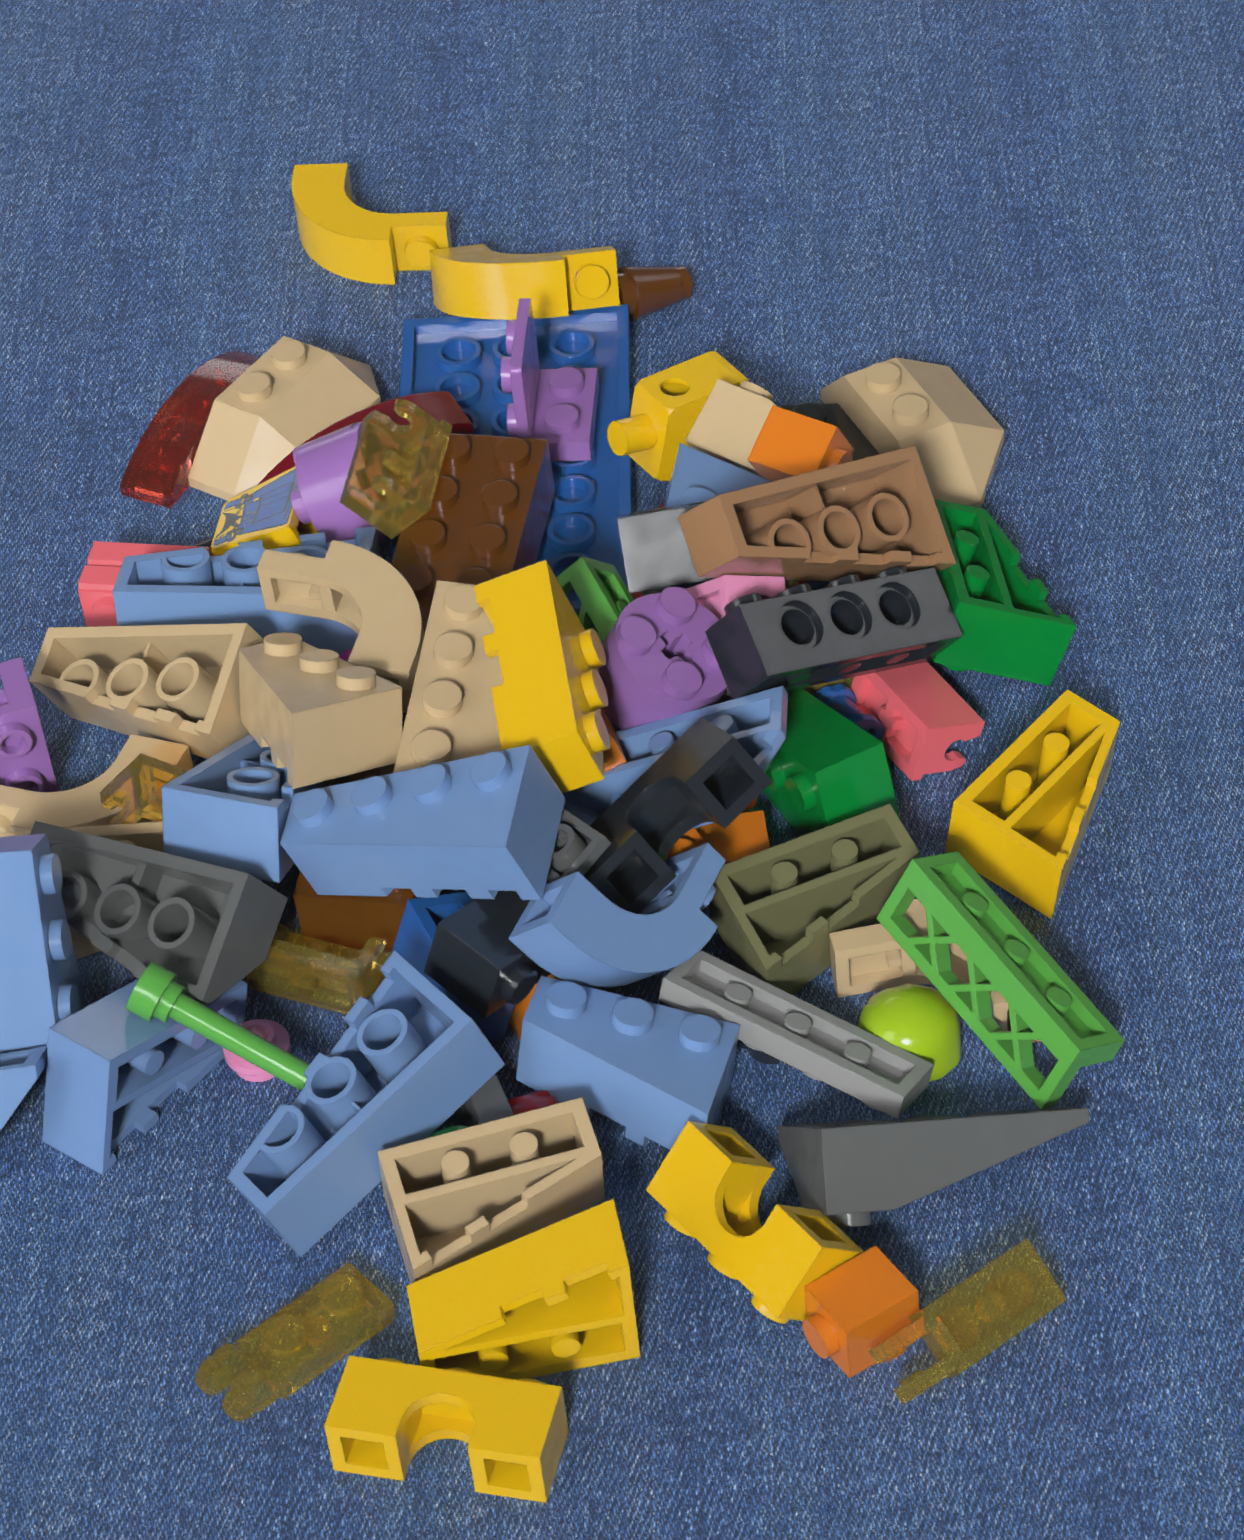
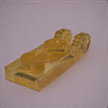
(974, 1317)
(296, 1343)

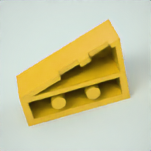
(1036, 801)
(533, 1303)

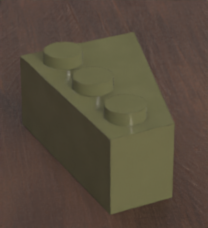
(788, 898)

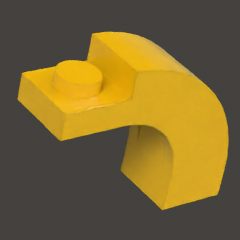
(356, 240)
(488, 283)

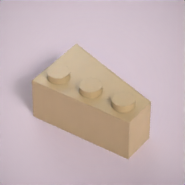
(317, 710)
(490, 1184)

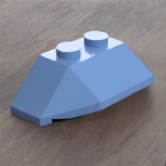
(753, 720)

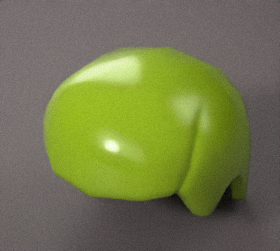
(917, 1022)

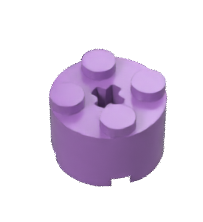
(321, 476)
(660, 660)

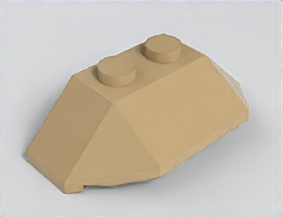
(927, 407)
(273, 410)

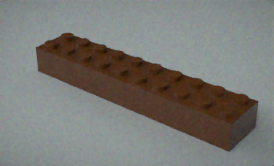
(480, 526)

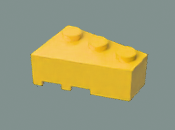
(548, 675)

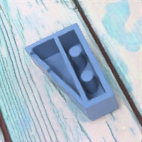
(627, 1058)
(116, 1068)

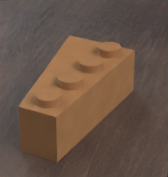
(823, 524)

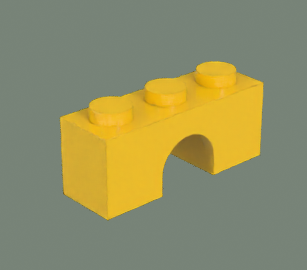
(713, 1194)
(396, 1408)

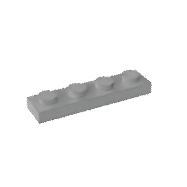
(799, 1033)

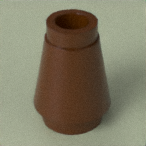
(652, 288)

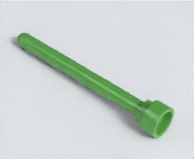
(163, 998)

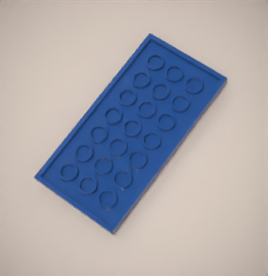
(466, 360)

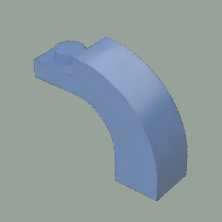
(600, 945)

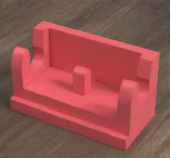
(918, 716)

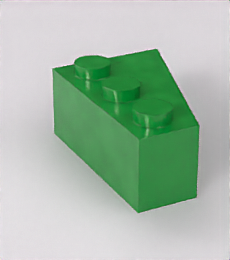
(998, 610)
(826, 768)

